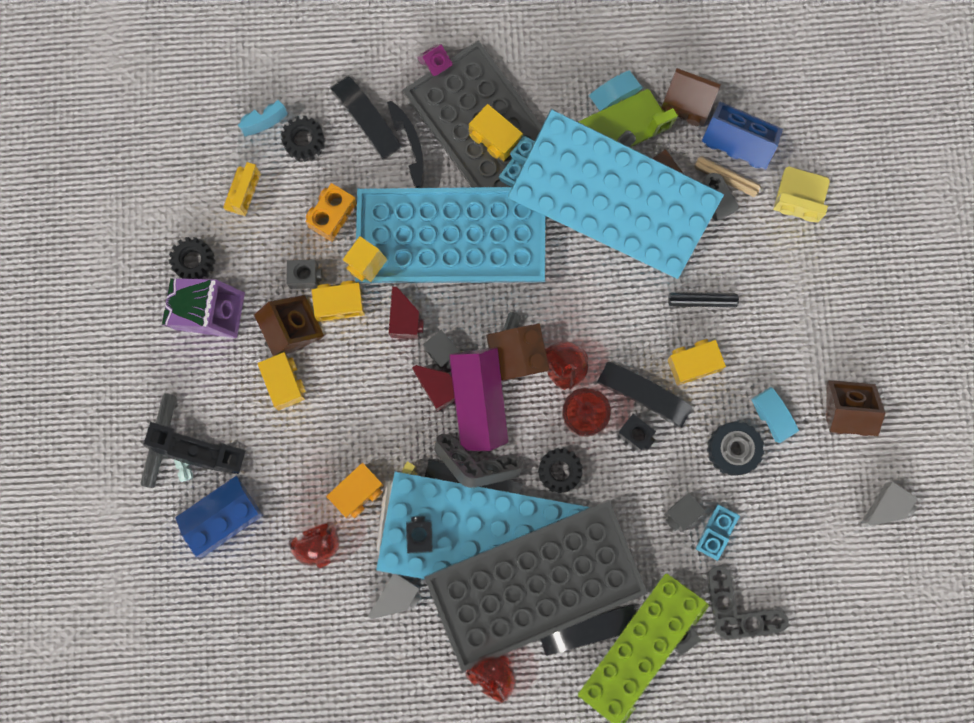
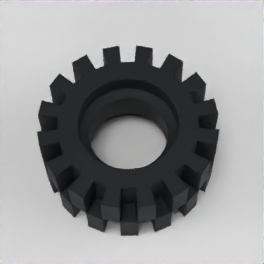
(293, 129)
(186, 247)
(560, 485)

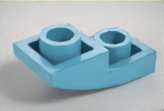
(614, 90)
(255, 123)
(518, 156)
(775, 413)
(717, 532)

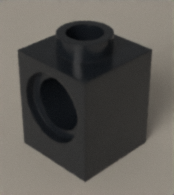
(632, 423)
(419, 546)

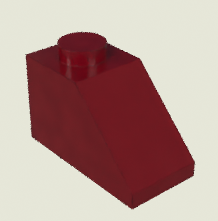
(404, 317)
(437, 386)

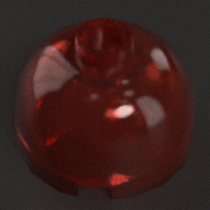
(567, 364)
(586, 412)
(316, 545)
(494, 676)

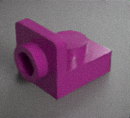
(435, 59)

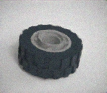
(750, 448)

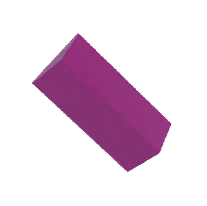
(479, 399)

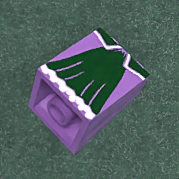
(203, 307)

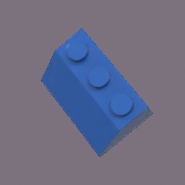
(742, 136)
(218, 517)

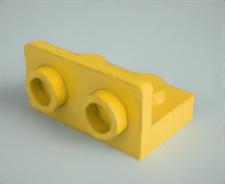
(242, 189)

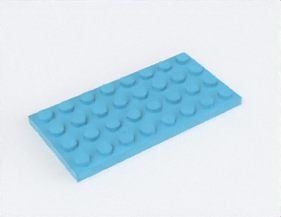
(614, 194)
(452, 235)
(462, 522)

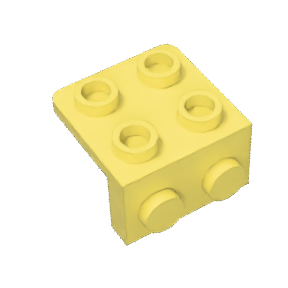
(802, 195)

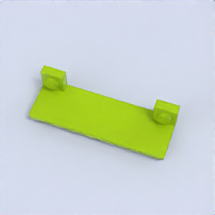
(637, 114)
(642, 649)

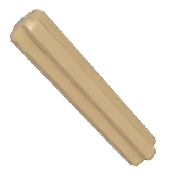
(730, 177)

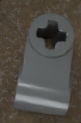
(728, 204)

